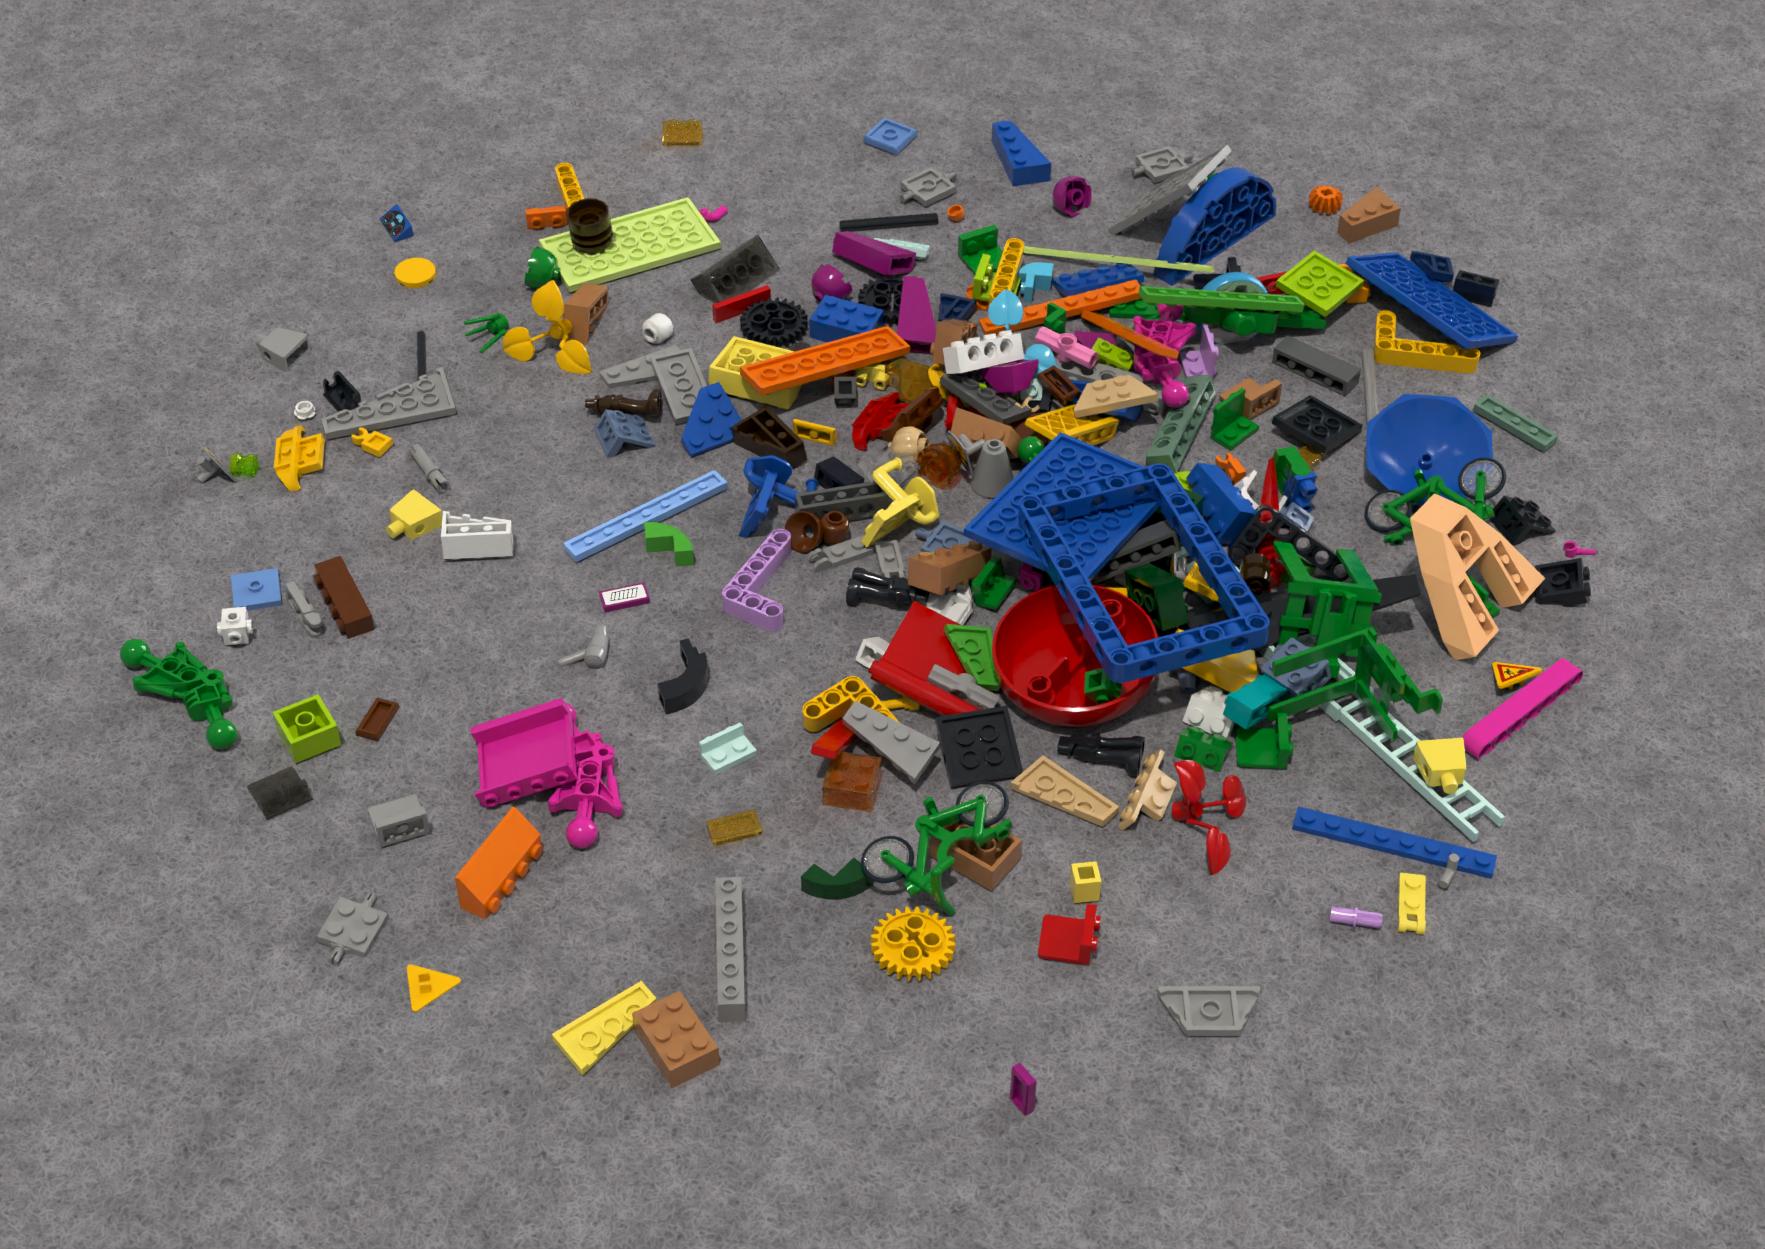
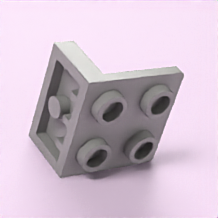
(399, 820)

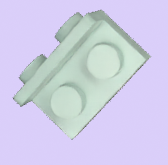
(726, 749)

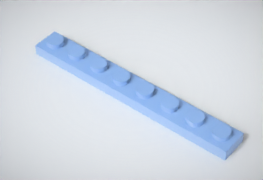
(652, 511)

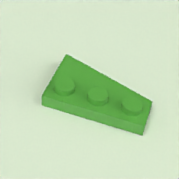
(974, 651)

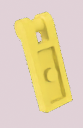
(1411, 903)

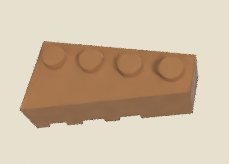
(951, 331)
(947, 567)

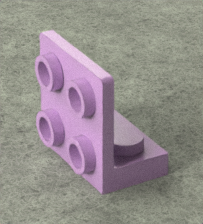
(1203, 360)

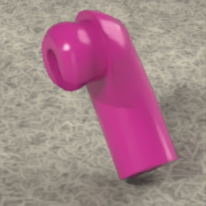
(715, 215)

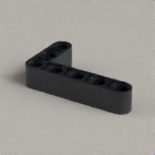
(1294, 534)

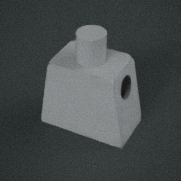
(283, 347)

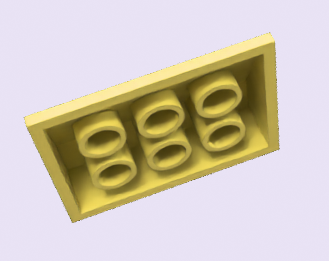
(745, 352)

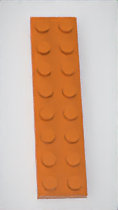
(824, 360)

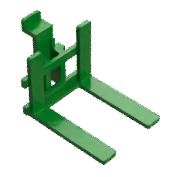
(1354, 606)
(1373, 661)

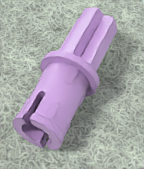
(1356, 917)

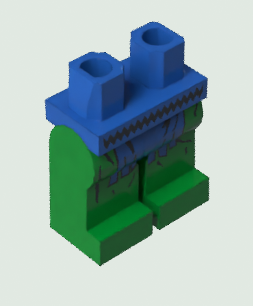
(1294, 478)

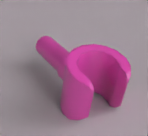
(1571, 550)

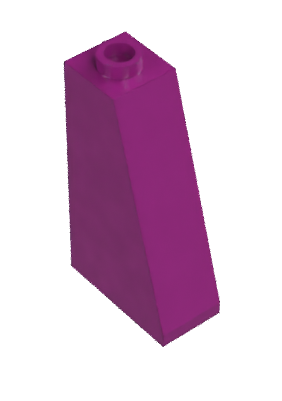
(873, 253)
(916, 318)

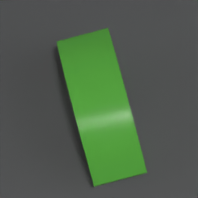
(663, 537)

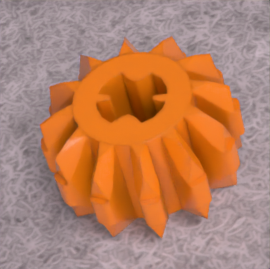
(1325, 200)

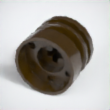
(590, 225)

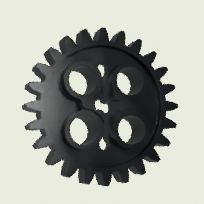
(878, 296)
(774, 322)

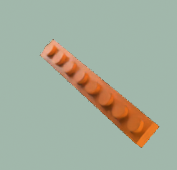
(1074, 305)

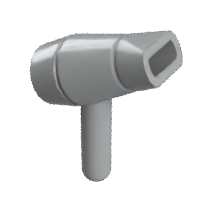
(595, 652)

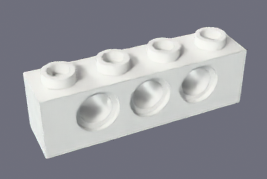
(983, 353)

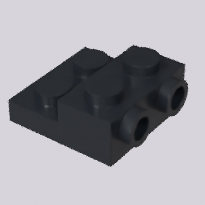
(1564, 582)

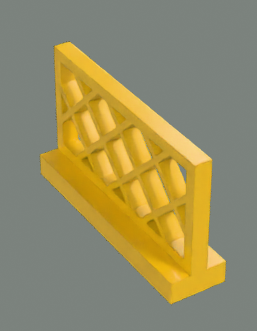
(1089, 429)

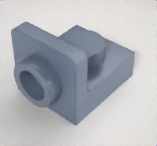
(1298, 516)

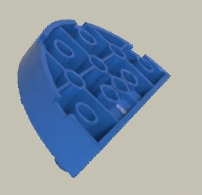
(1215, 219)

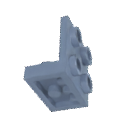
(616, 428)
(1302, 679)

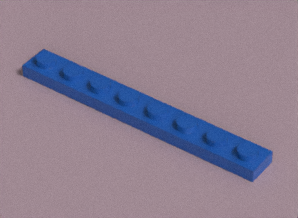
(1393, 842)

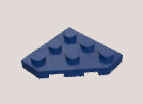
(709, 421)

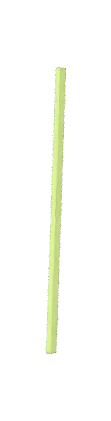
(1118, 259)

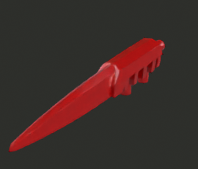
(1266, 548)

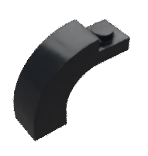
(689, 686)

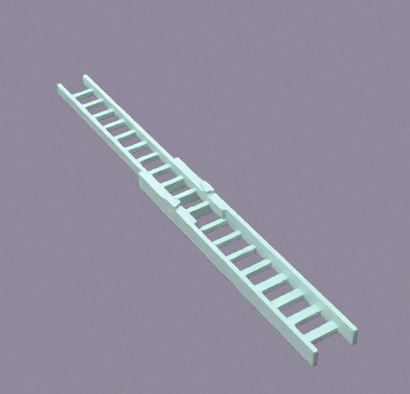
(1337, 713)

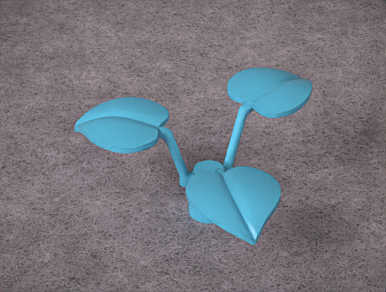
(1008, 310)

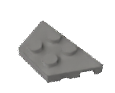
(1209, 1008)

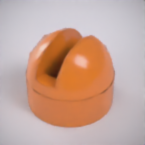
(956, 213)

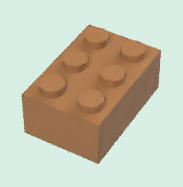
(982, 864)
(675, 1039)

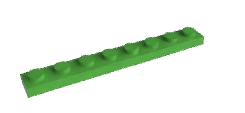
(1214, 299)

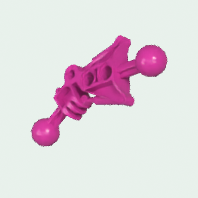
(1160, 368)
(588, 792)

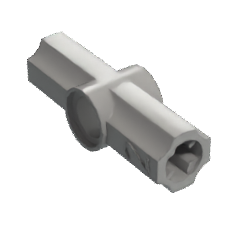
(962, 686)

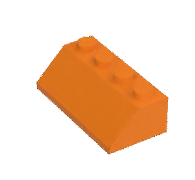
(498, 864)

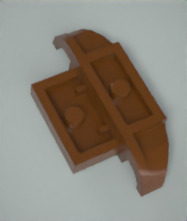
(916, 414)

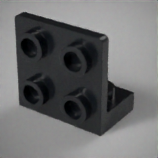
(1517, 517)

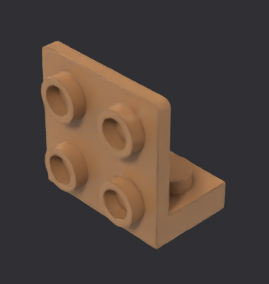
(1257, 397)

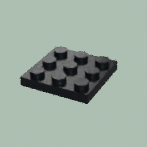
(1317, 424)
(979, 746)

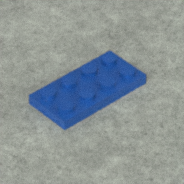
(1096, 279)

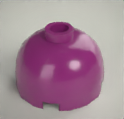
(1071, 191)
(829, 282)

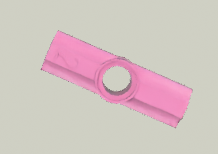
(1067, 347)

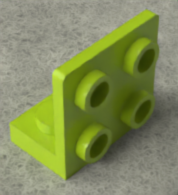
(984, 280)

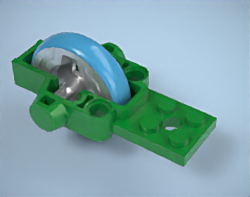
(1243, 325)

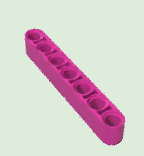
(1520, 707)

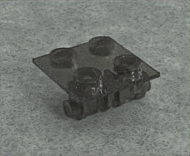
(280, 792)

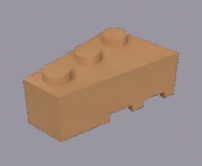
(584, 308)
(980, 427)

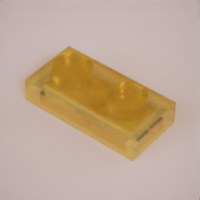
(734, 827)

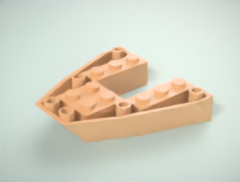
(1447, 545)

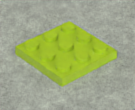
(1320, 283)

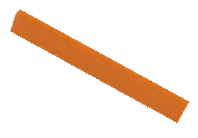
(1130, 334)

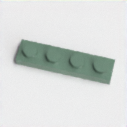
(1515, 423)

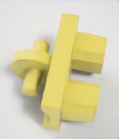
(873, 373)

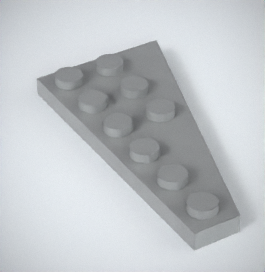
(398, 406)

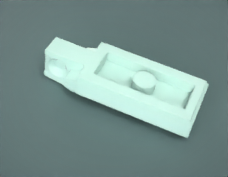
(920, 249)

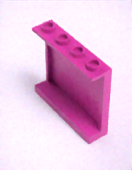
(525, 753)

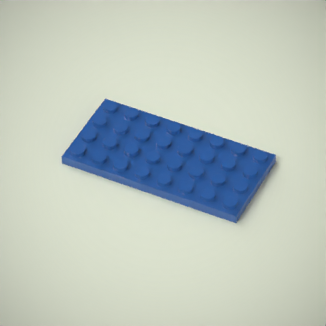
(1431, 300)

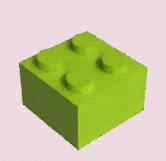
(306, 728)

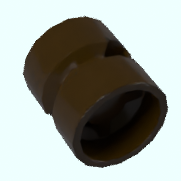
(1256, 573)

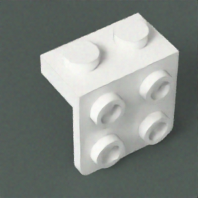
(1206, 712)

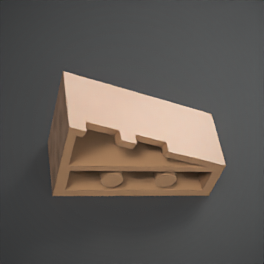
(1368, 217)

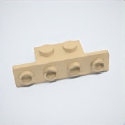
(1151, 792)

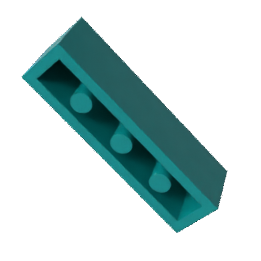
(1252, 701)

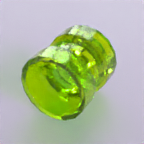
(243, 464)

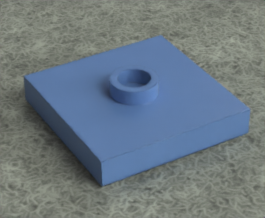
(890, 136)
(256, 589)

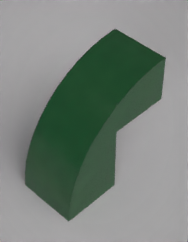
(845, 884)

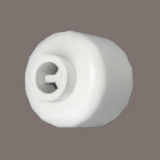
(657, 328)

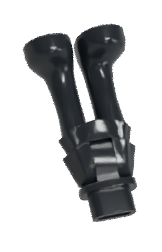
(895, 589)
(1101, 749)

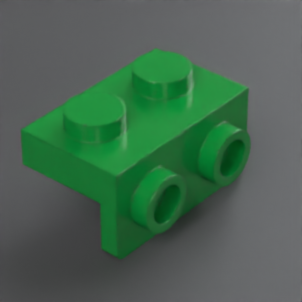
(1055, 318)
(991, 584)
(1203, 748)

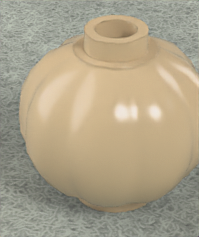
(909, 439)

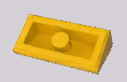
(815, 432)

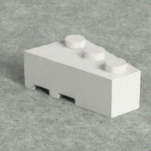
(475, 538)

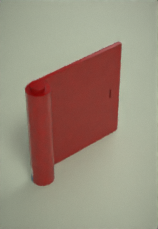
(911, 656)

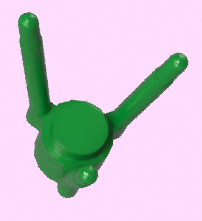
(496, 324)

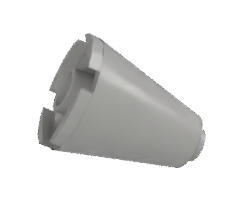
(991, 470)

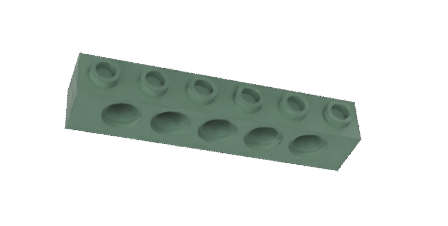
(1182, 424)

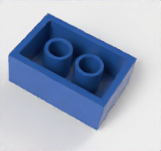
(843, 318)

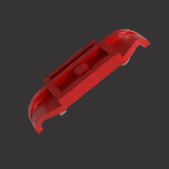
(874, 418)

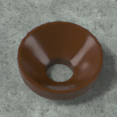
(797, 526)

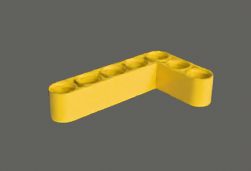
(1419, 353)
(843, 699)

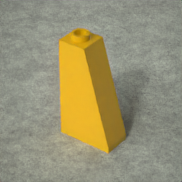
(1228, 671)

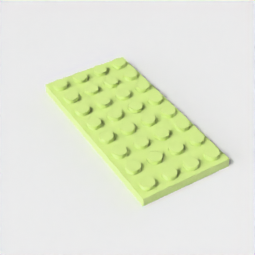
(639, 244)

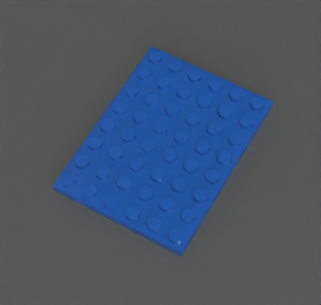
(1092, 536)

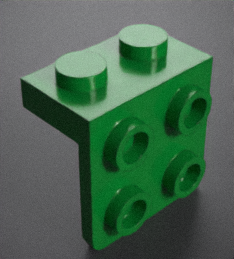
(1265, 746)

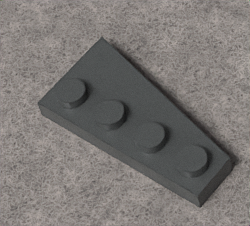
(984, 399)

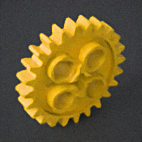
(914, 937)

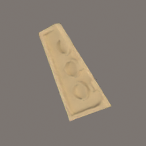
(1062, 790)

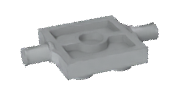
(1161, 163)
(928, 186)
(352, 927)

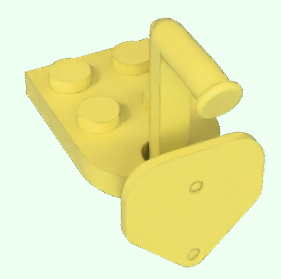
(915, 502)

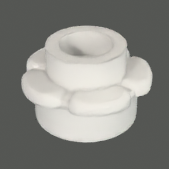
(304, 410)

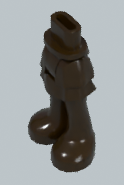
(649, 407)

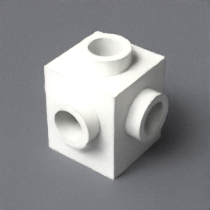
(235, 626)

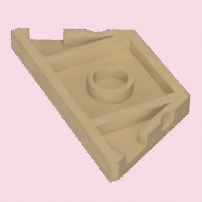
(1113, 395)

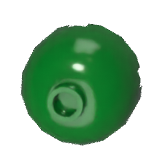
(541, 268)

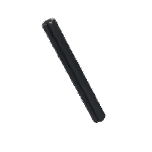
(888, 222)

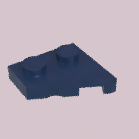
(1434, 266)
(955, 307)

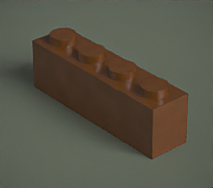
(343, 597)

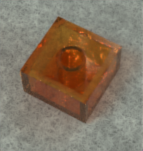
(852, 781)

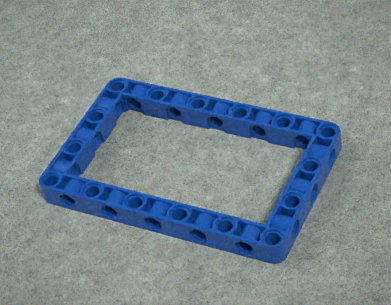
(1247, 621)

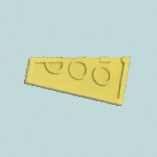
(600, 1029)

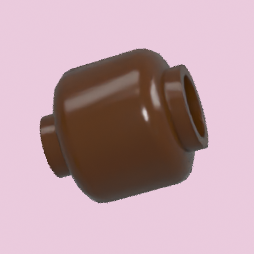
(835, 527)

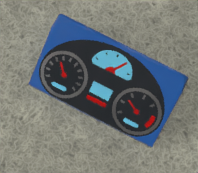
(397, 224)

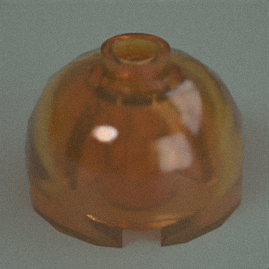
(939, 464)

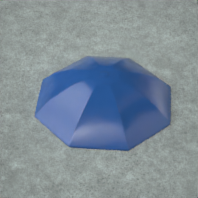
(1427, 436)

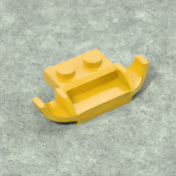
(297, 456)

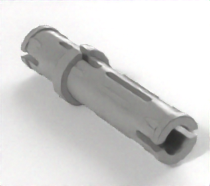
(432, 473)

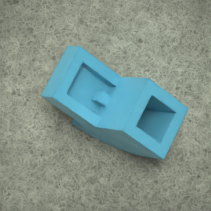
(1035, 276)

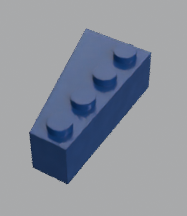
(1019, 156)
(1222, 502)

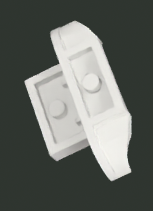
(954, 606)

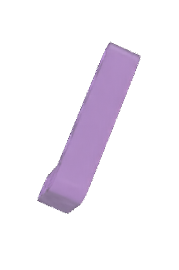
(741, 595)

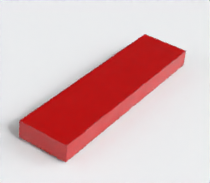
(833, 741)

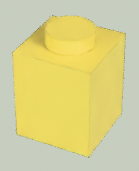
(1085, 882)

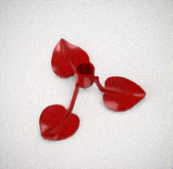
(1192, 783)

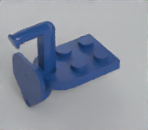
(769, 478)

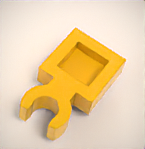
(372, 443)

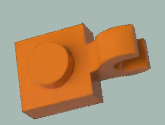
(1232, 467)

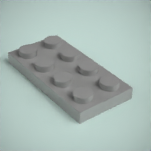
(679, 381)

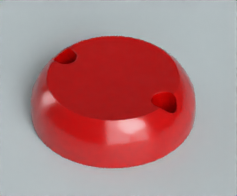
(1044, 658)

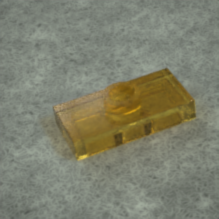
(1311, 456)

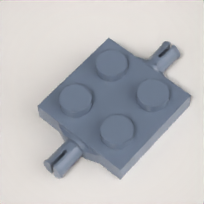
(942, 537)

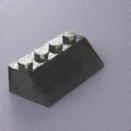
(736, 271)

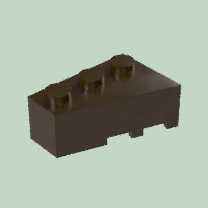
(769, 436)

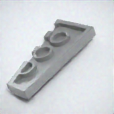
(633, 370)
(897, 742)

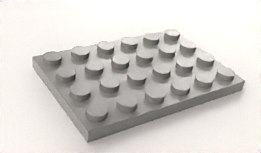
(1171, 190)

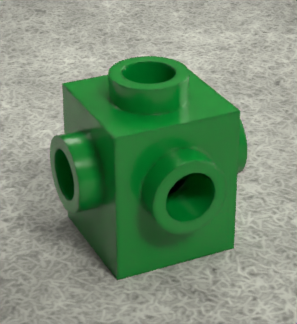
(1100, 687)

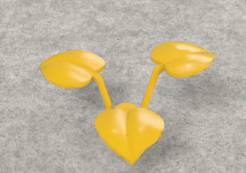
(549, 303)

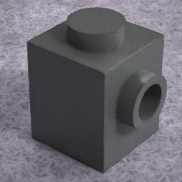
(845, 389)

